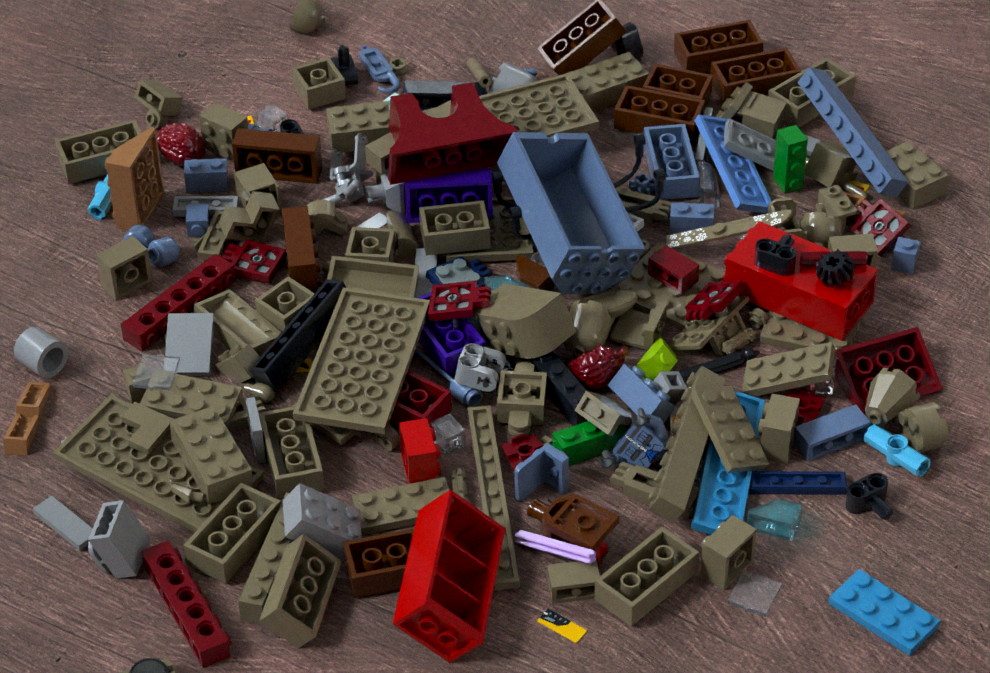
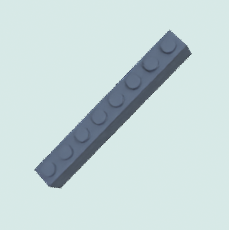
(853, 132)

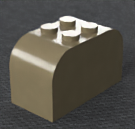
(525, 321)

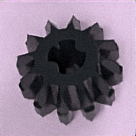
(835, 268)

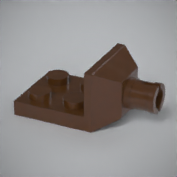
(574, 520)

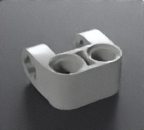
(474, 364)

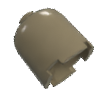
(591, 324)

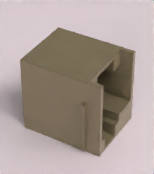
(763, 113)
(258, 180)

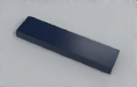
(798, 483)

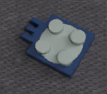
(458, 271)

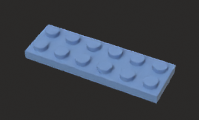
(735, 170)

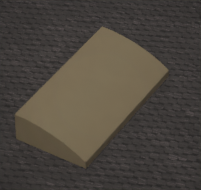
(375, 275)
(238, 322)

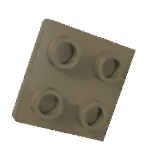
(640, 328)

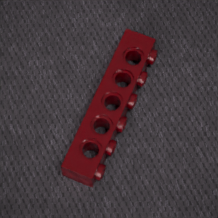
(201, 283)
(186, 604)

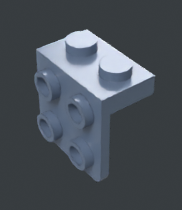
(543, 466)

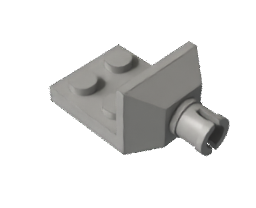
(392, 194)

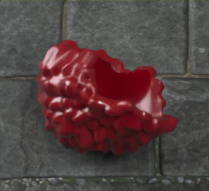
(178, 143)
(598, 367)

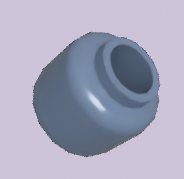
(141, 233)
(163, 251)

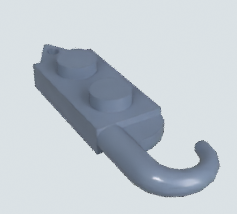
(379, 68)

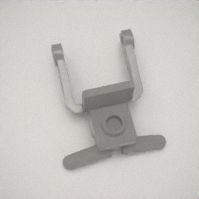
(349, 177)

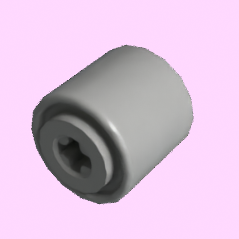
(41, 352)

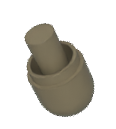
(264, 391)

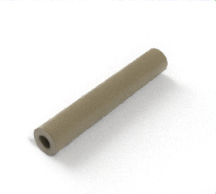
(479, 72)

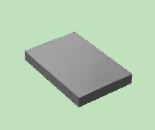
(749, 143)
(190, 340)

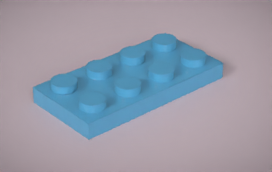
(884, 612)

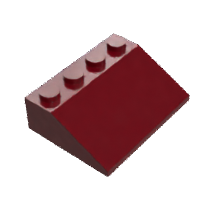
(903, 350)

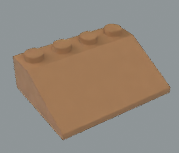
(135, 179)

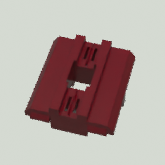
(808, 406)
(517, 446)

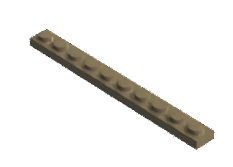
(492, 490)

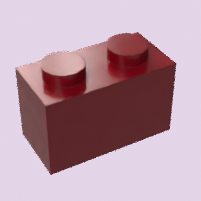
(673, 269)

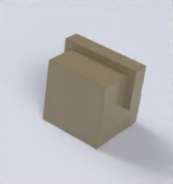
(831, 164)

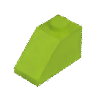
(657, 359)

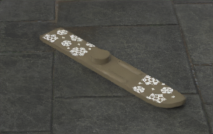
(725, 230)

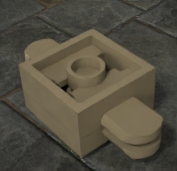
(522, 398)

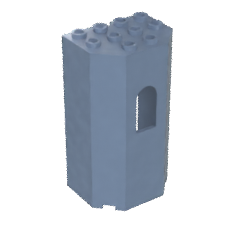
(571, 210)

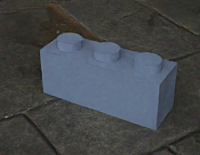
(641, 392)
(831, 432)

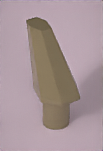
(187, 493)

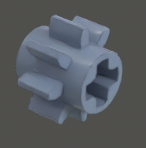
(642, 183)

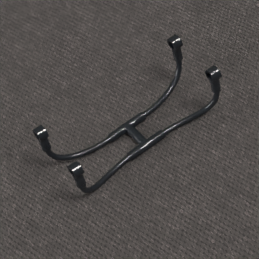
(639, 141)

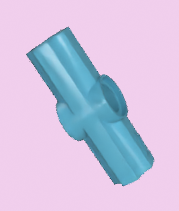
(101, 202)
(897, 450)

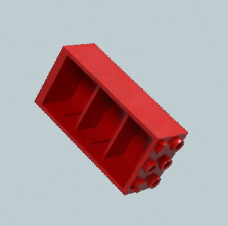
(802, 293)
(449, 576)

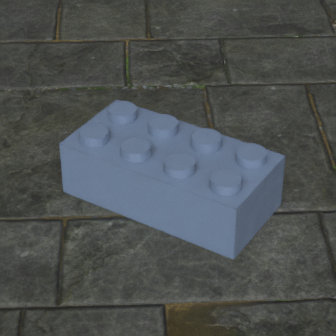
(671, 149)

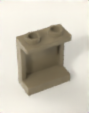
(604, 412)

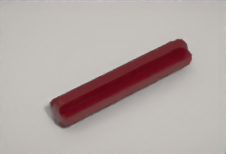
(810, 258)

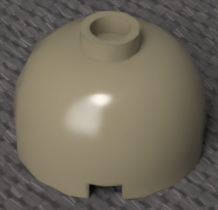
(307, 16)
(820, 227)

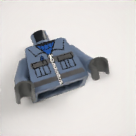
(640, 443)

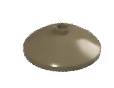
(616, 301)

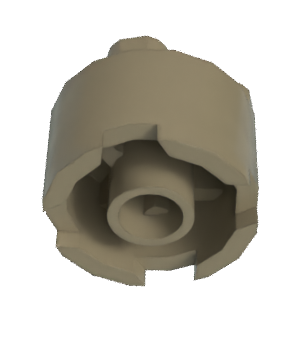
(924, 427)

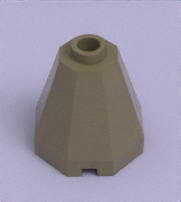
(889, 395)

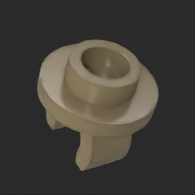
(155, 119)

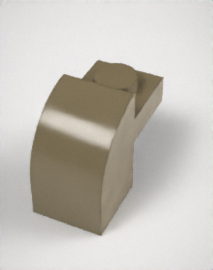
(326, 217)

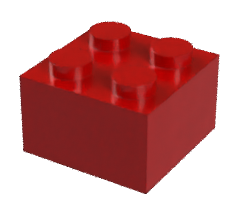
(419, 451)

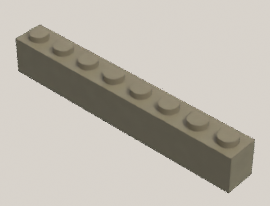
(684, 451)

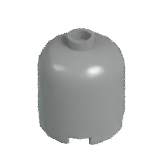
(510, 77)

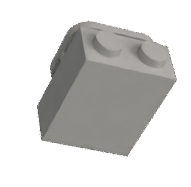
(118, 540)

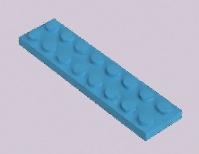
(722, 492)

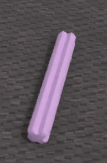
(555, 547)

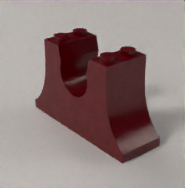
(446, 145)

